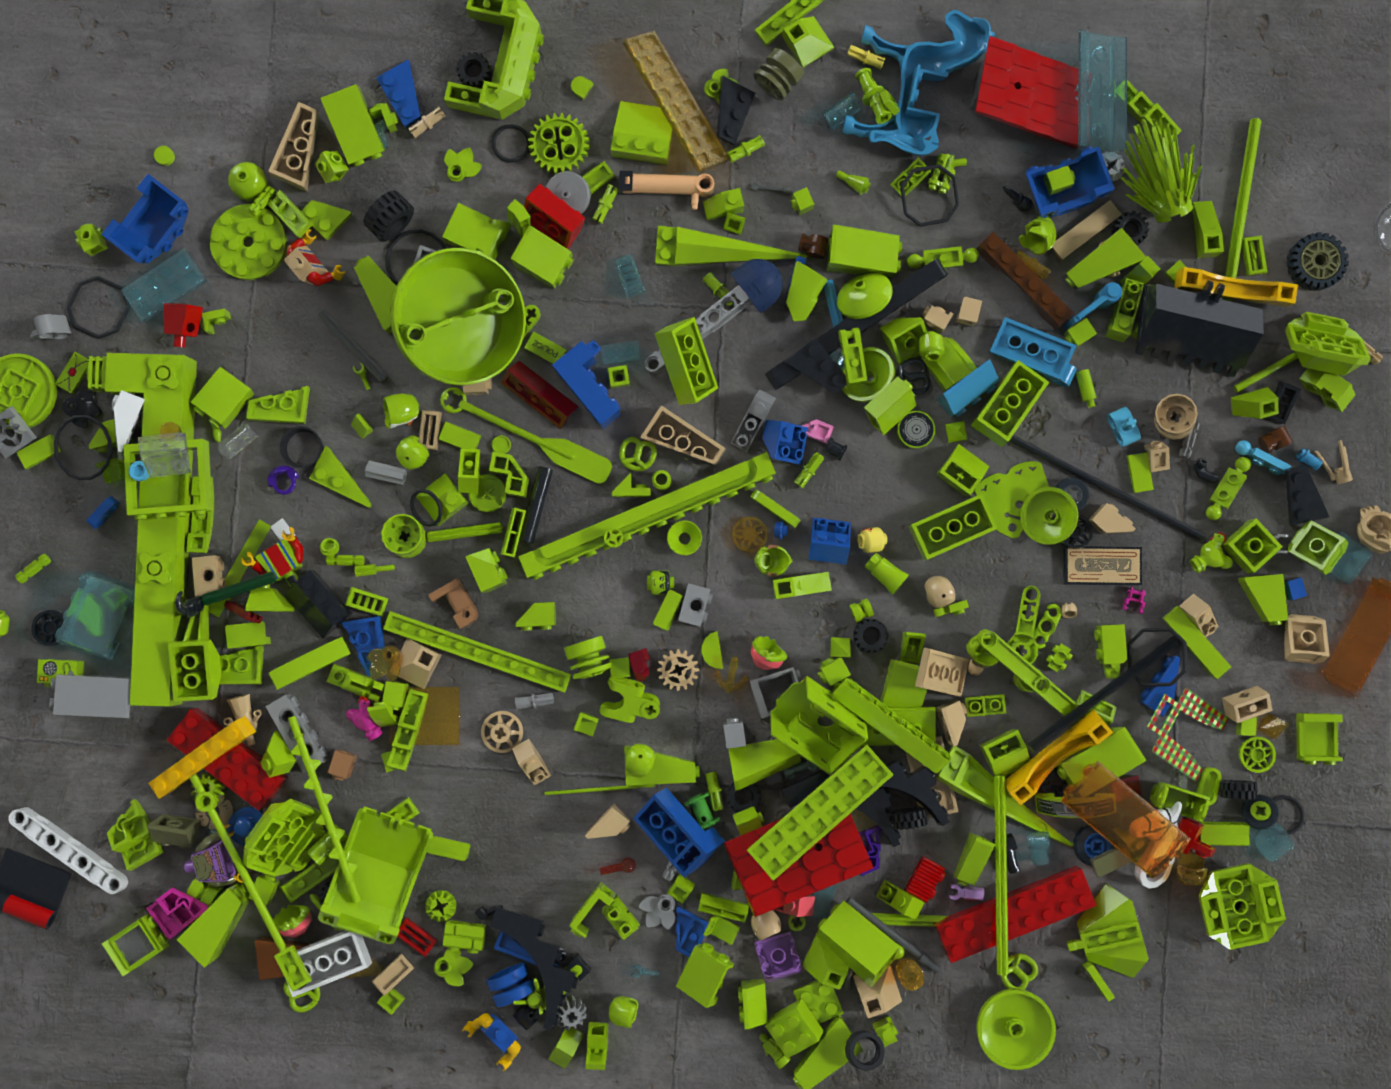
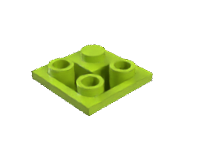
(806, 40)
(825, 964)

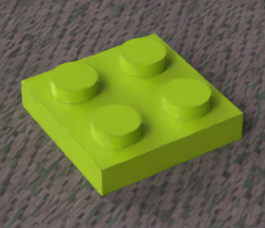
(820, 1000)

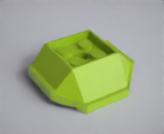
(1326, 344)
(282, 838)
(1259, 911)

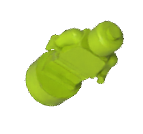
(773, 1049)

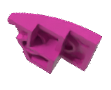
(175, 911)

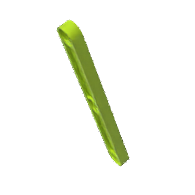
(1027, 673)

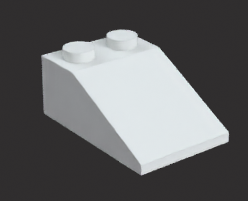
(127, 414)

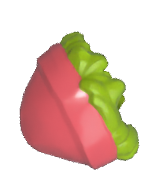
(767, 653)
(293, 920)

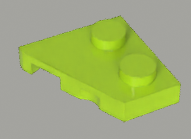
(325, 218)

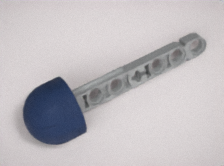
(757, 283)

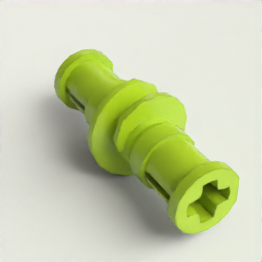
(872, 95)

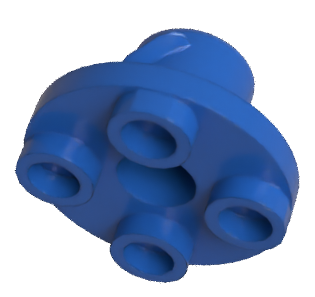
(243, 822)

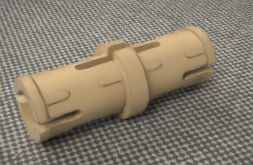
(427, 122)

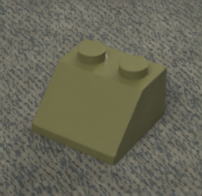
(175, 831)

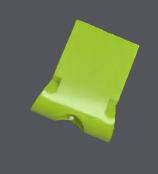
(475, 231)

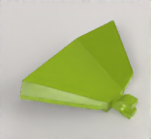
(1111, 933)

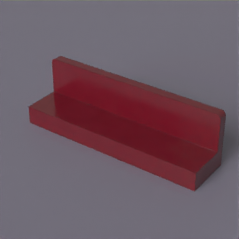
(539, 394)

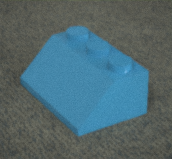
(969, 389)

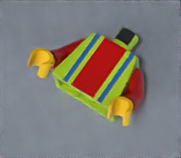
(281, 558)

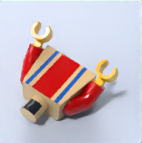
(306, 264)

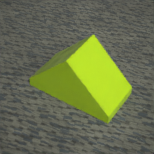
(1143, 271)
(912, 647)
(566, 1047)

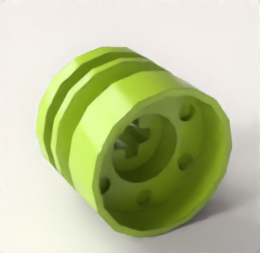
(393, 535)
(588, 657)

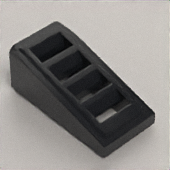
(1289, 404)

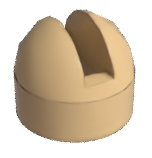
(1069, 610)
(975, 668)

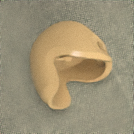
(935, 588)
(765, 925)

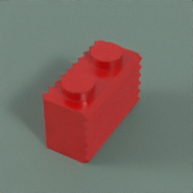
(924, 879)

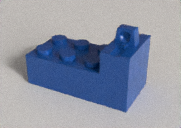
(577, 375)
(677, 833)

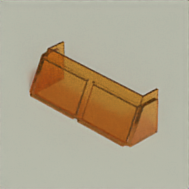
(1362, 640)

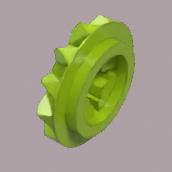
(448, 910)

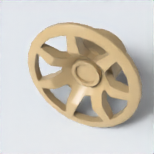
(501, 732)

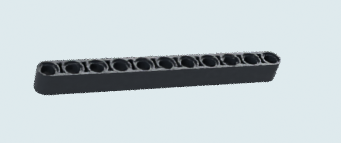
(902, 294)

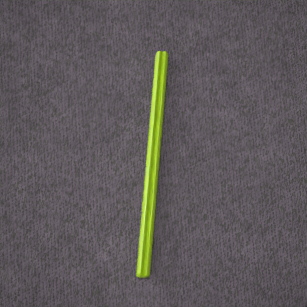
(1243, 199)
(1001, 875)

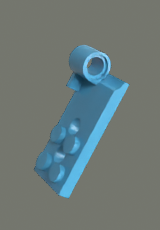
(1052, 354)

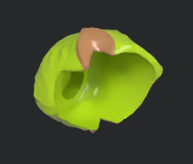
(772, 560)

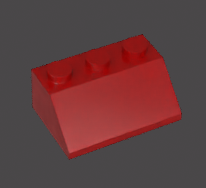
(553, 216)

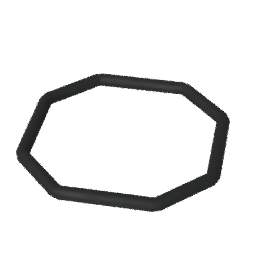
(904, 199)
(74, 296)
(1158, 630)

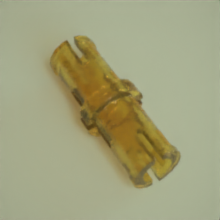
(1035, 266)

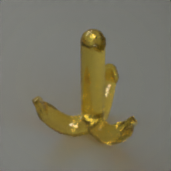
(729, 685)

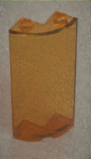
(1125, 819)

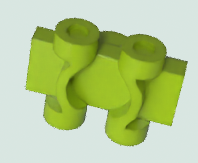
(1057, 659)

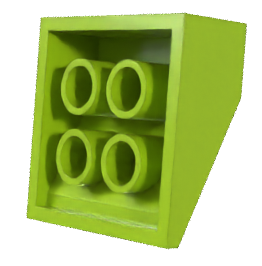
(641, 134)

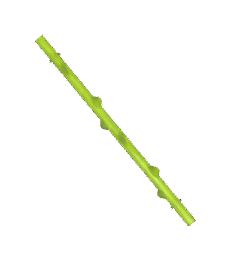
(325, 818)

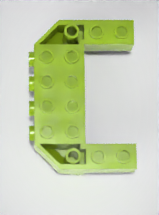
(514, 62)

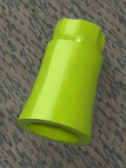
(886, 573)

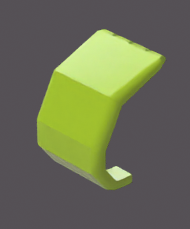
(387, 866)

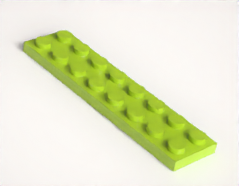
(820, 812)

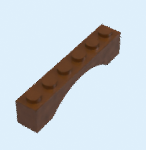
(1047, 303)

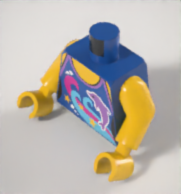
(499, 1034)

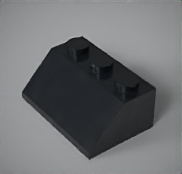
(318, 603)

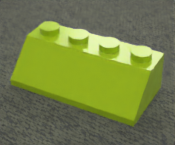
(686, 361)

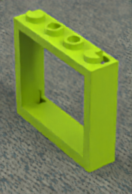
(205, 505)

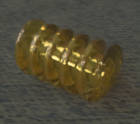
(909, 974)

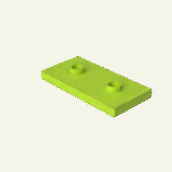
(920, 717)

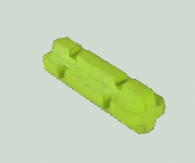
(261, 201)
(346, 560)
(33, 568)

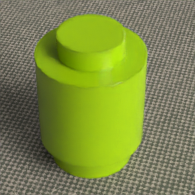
(661, 480)

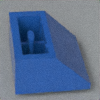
(829, 541)

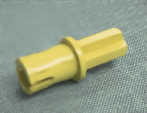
(866, 57)

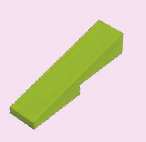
(1197, 643)

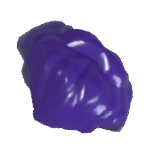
(291, 473)

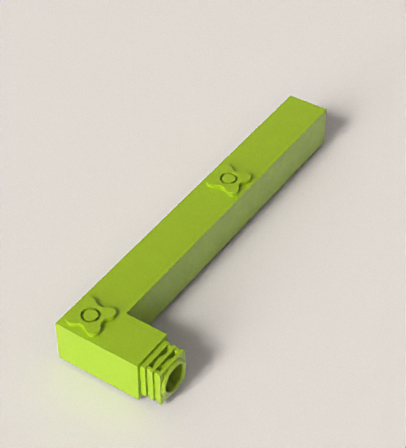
(162, 554)

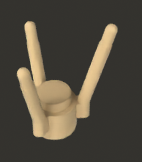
(1342, 473)

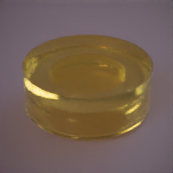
(170, 427)

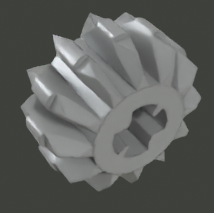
(572, 1013)

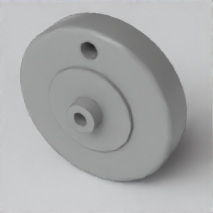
(572, 189)

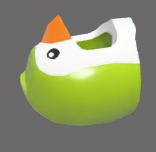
(400, 409)

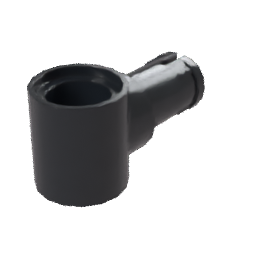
(1011, 846)

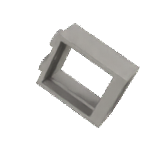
(795, 676)

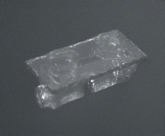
(231, 446)

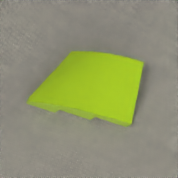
(132, 837)

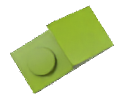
(625, 489)

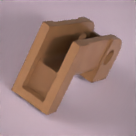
(459, 601)

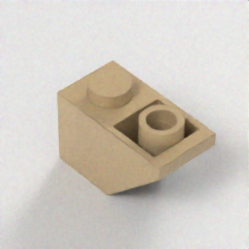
(1109, 521)
(1200, 614)
(531, 762)

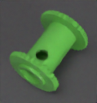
(701, 809)

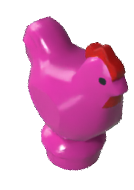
(362, 719)

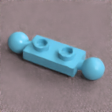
(1261, 458)

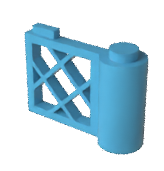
(1102, 299)

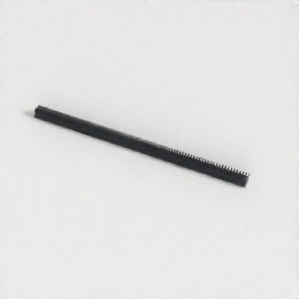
(1102, 694)

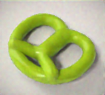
(637, 454)
(1018, 972)
(314, 996)

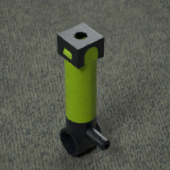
(528, 1016)

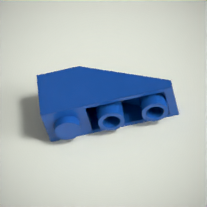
(1152, 696)

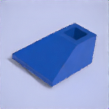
(785, 441)

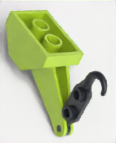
(194, 660)

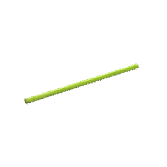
(596, 789)

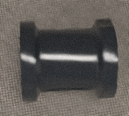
(835, 449)

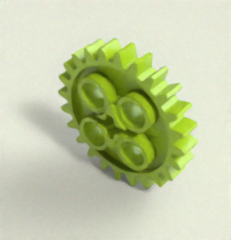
(543, 146)

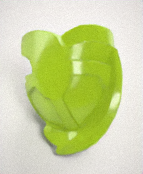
(1039, 235)

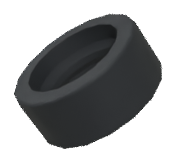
(879, 1053)

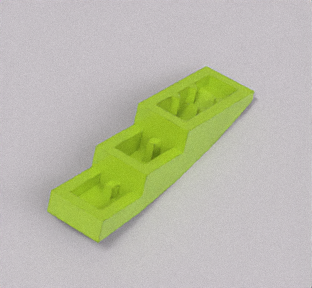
(1142, 108)
(309, 663)
(407, 730)

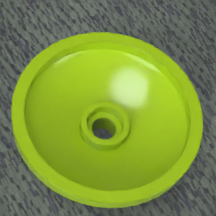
(864, 295)
(877, 365)
(1037, 511)

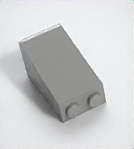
(91, 695)

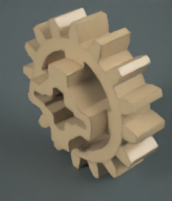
(666, 674)

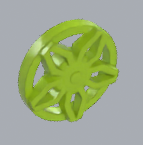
(1257, 754)

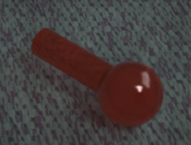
(627, 865)

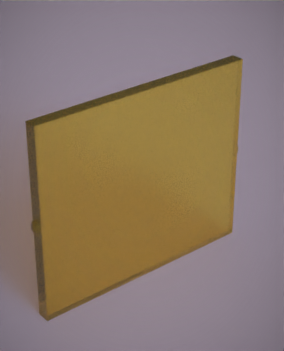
(439, 719)

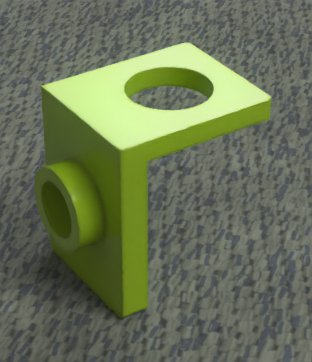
(722, 929)

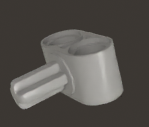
(50, 327)

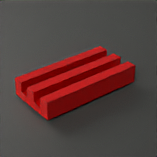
(433, 940)

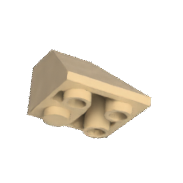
(417, 663)
(882, 995)

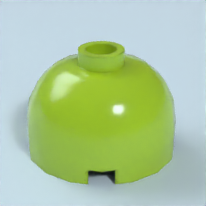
(247, 181)

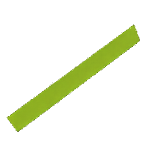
(238, 568)

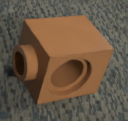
(342, 764)

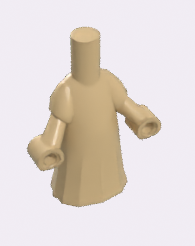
(241, 707)

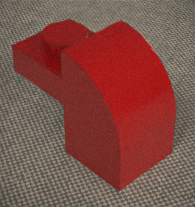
(1193, 830)

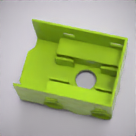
(797, 719)

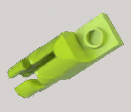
(355, 682)

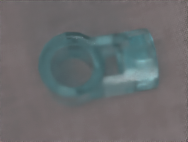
(1039, 844)

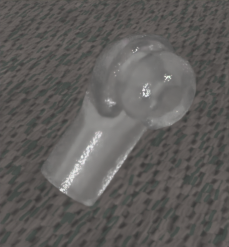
(1183, 779)

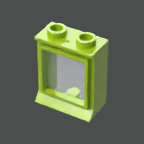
(136, 944)

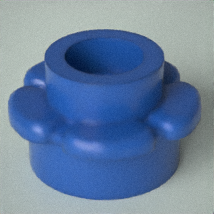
(780, 530)

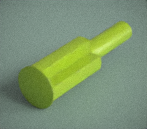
(372, 569)

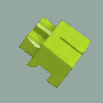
(620, 919)

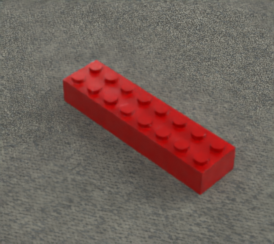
(1027, 911)

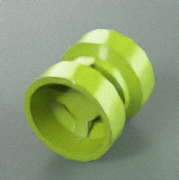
(857, 611)

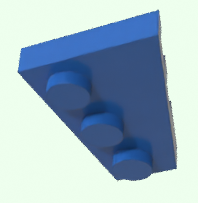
(401, 92)
(365, 635)

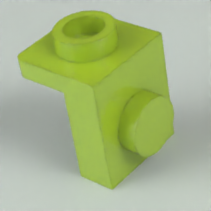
(383, 110)

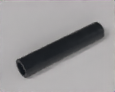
(536, 504)

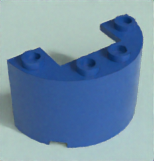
(1090, 182)
(150, 224)

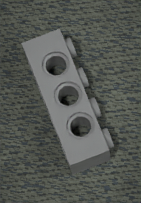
(278, 711)

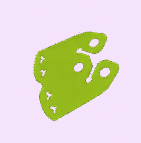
(1010, 489)

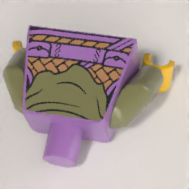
(213, 862)

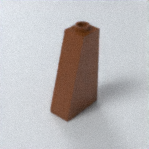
(265, 953)

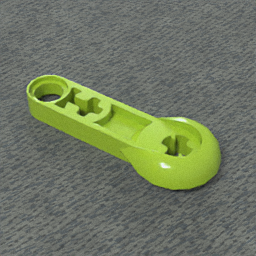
(1025, 627)

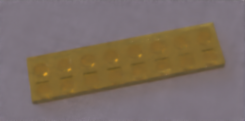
(675, 101)

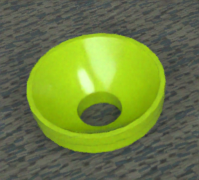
(684, 527)

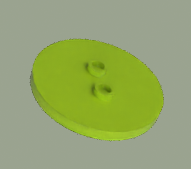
(27, 387)

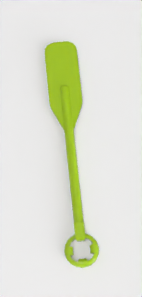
(558, 450)

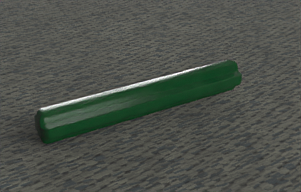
(238, 588)

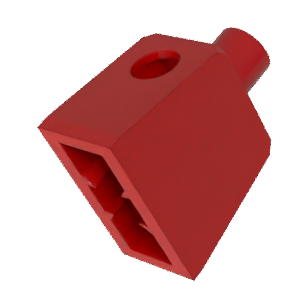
(181, 321)

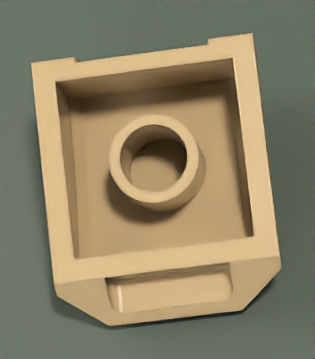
(1306, 639)

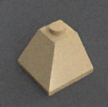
(952, 720)
(609, 824)

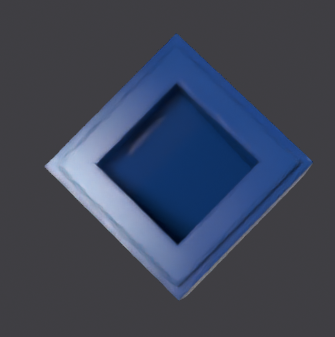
(1295, 589)

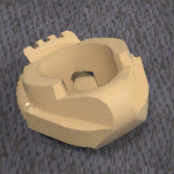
(1375, 529)

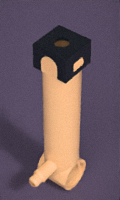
(666, 184)

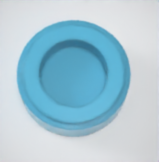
(138, 471)

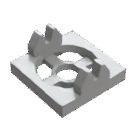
(19, 427)

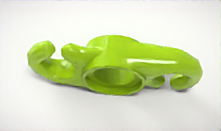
(1052, 619)

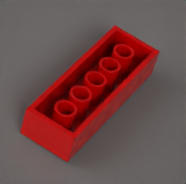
(236, 769)

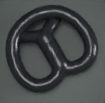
(915, 376)

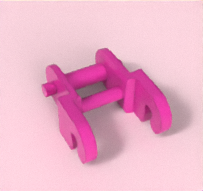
(1126, 600)

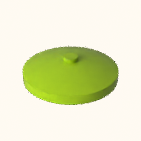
(1016, 1029)

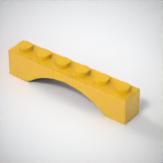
(1263, 292)
(1084, 734)
(202, 756)

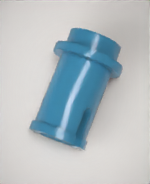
(1309, 459)

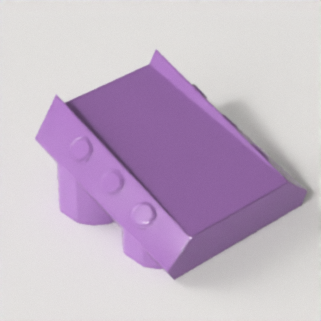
(778, 957)

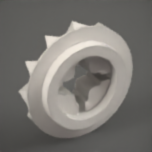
(1119, 164)

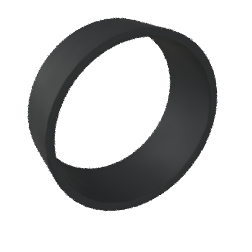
(284, 442)

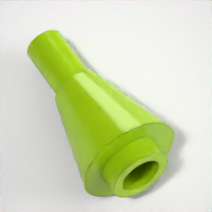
(858, 183)

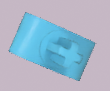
(1124, 426)

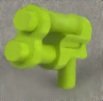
(948, 163)

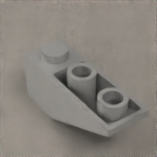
(753, 420)

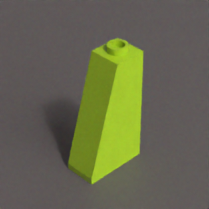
(1110, 257)
(378, 289)
(760, 761)
(666, 770)
(825, 1055)

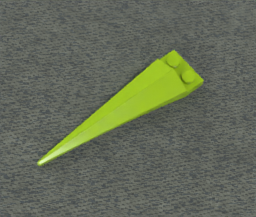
(692, 247)
(976, 783)

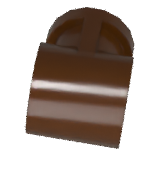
(814, 246)
(1275, 439)

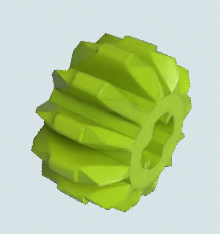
(211, 783)

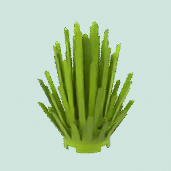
(1169, 186)

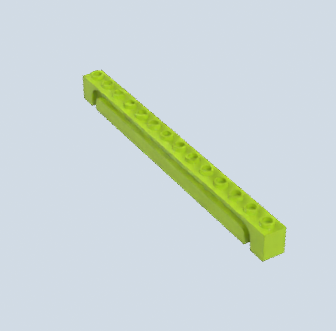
(648, 515)

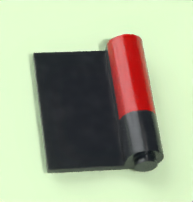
(31, 888)

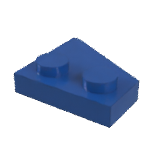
(689, 930)

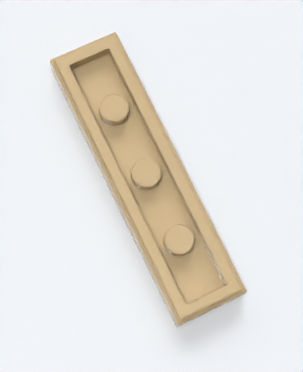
(1085, 230)

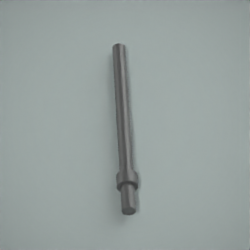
(921, 957)

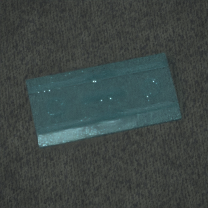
(1102, 91)

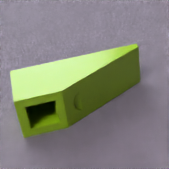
(1207, 230)
(1125, 310)
(801, 585)

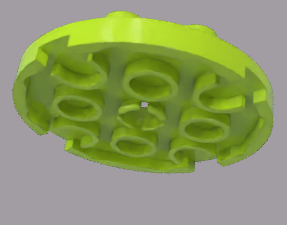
(248, 262)

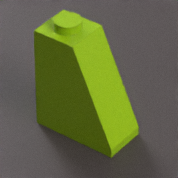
(1267, 597)
(973, 859)

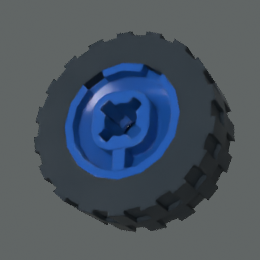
(1089, 844)

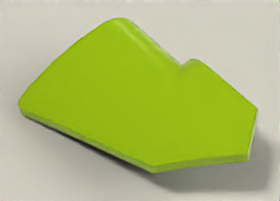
(803, 291)

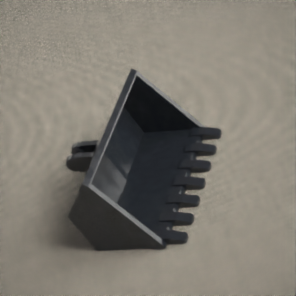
(1198, 327)

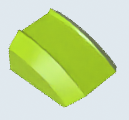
(951, 366)
(1317, 546)

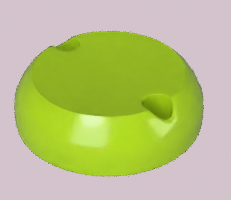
(458, 316)

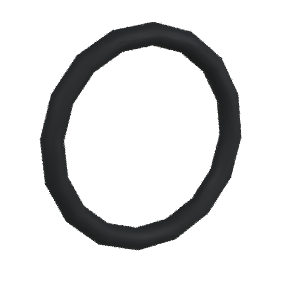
(495, 138)
(414, 511)
(1302, 814)

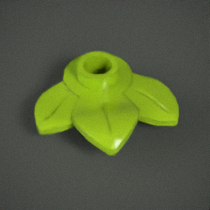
(715, 81)
(462, 162)
(455, 969)

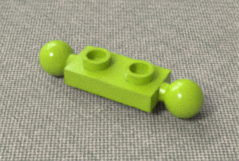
(948, 257)
(1228, 488)

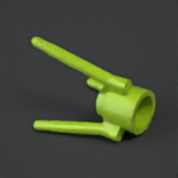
(534, 1000)

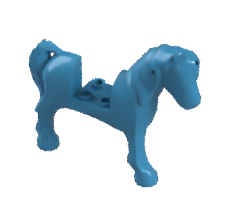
(926, 62)

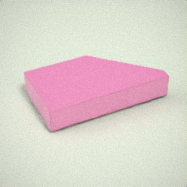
(819, 430)

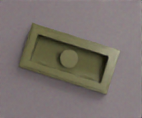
(1108, 862)

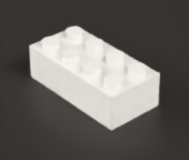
(333, 959)

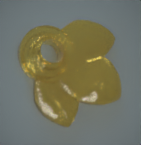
(382, 665)

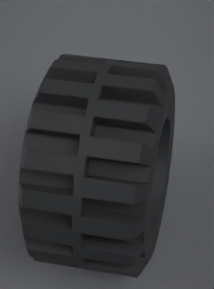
(388, 216)

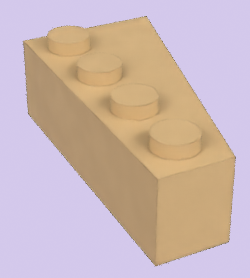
(296, 150)
(675, 433)

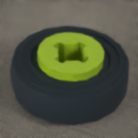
(1263, 817)

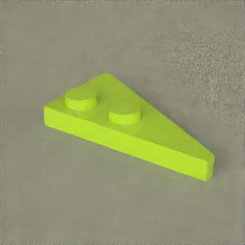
(334, 476)

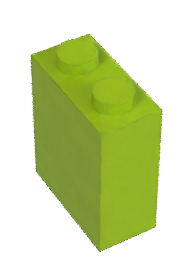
(222, 398)
(891, 405)

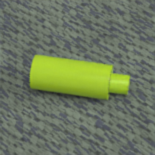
(1086, 387)

